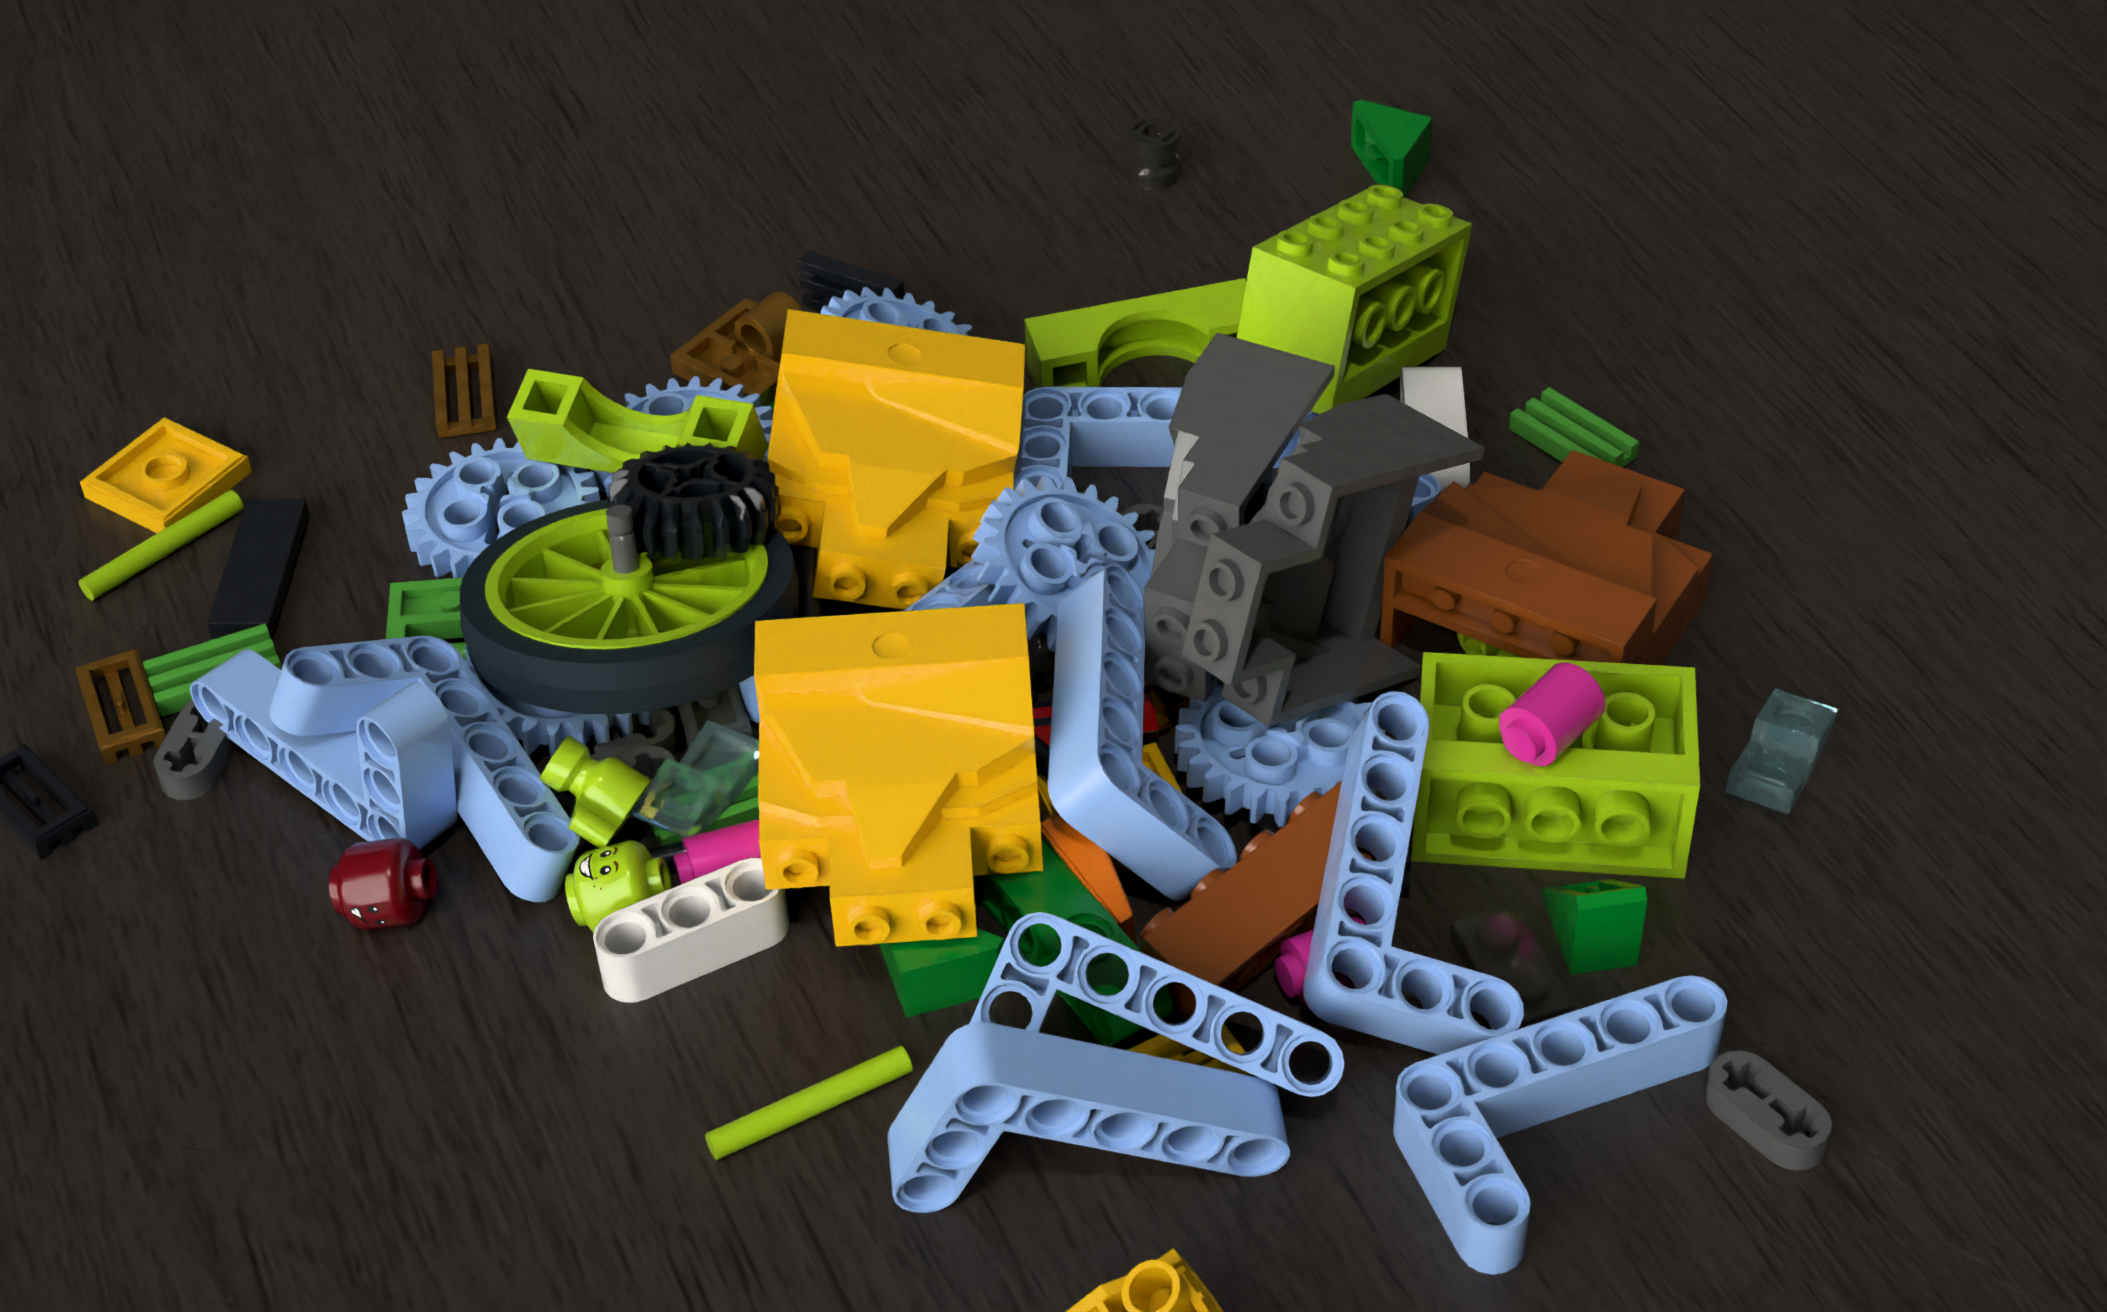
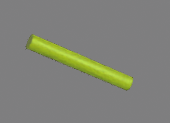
(160, 545)
(808, 1102)

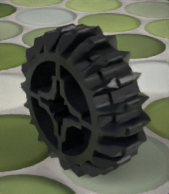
(697, 501)

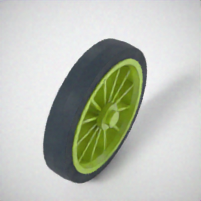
(592, 627)

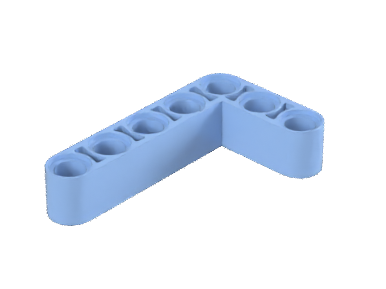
(1097, 430)
(1098, 744)
(378, 780)
(495, 780)
(1374, 892)
(1135, 1002)
(1077, 1094)
(1466, 1098)

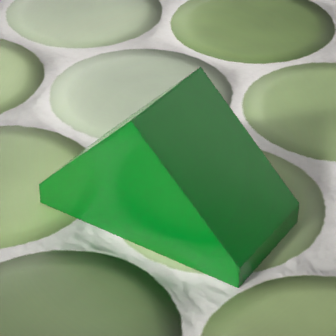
(1391, 143)
(1597, 923)
(941, 972)

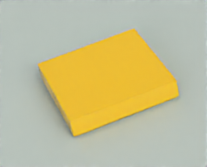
(165, 475)

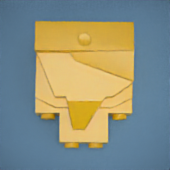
(890, 450)
(897, 764)

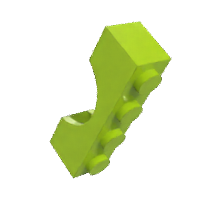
(1091, 341)
(575, 425)

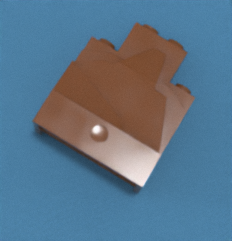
(1551, 570)

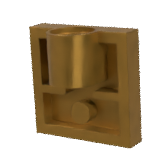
(739, 347)

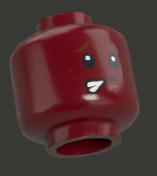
(382, 884)

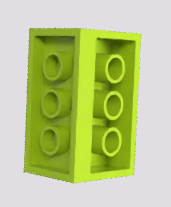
(1358, 289)
(1604, 806)

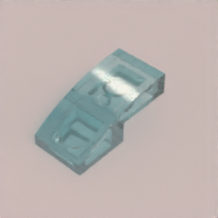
(1781, 751)
(703, 785)

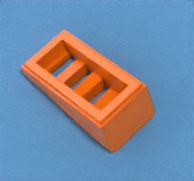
(1091, 867)

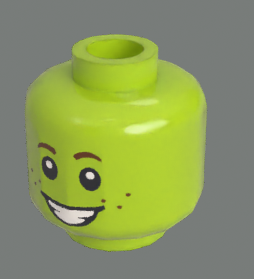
(612, 880)

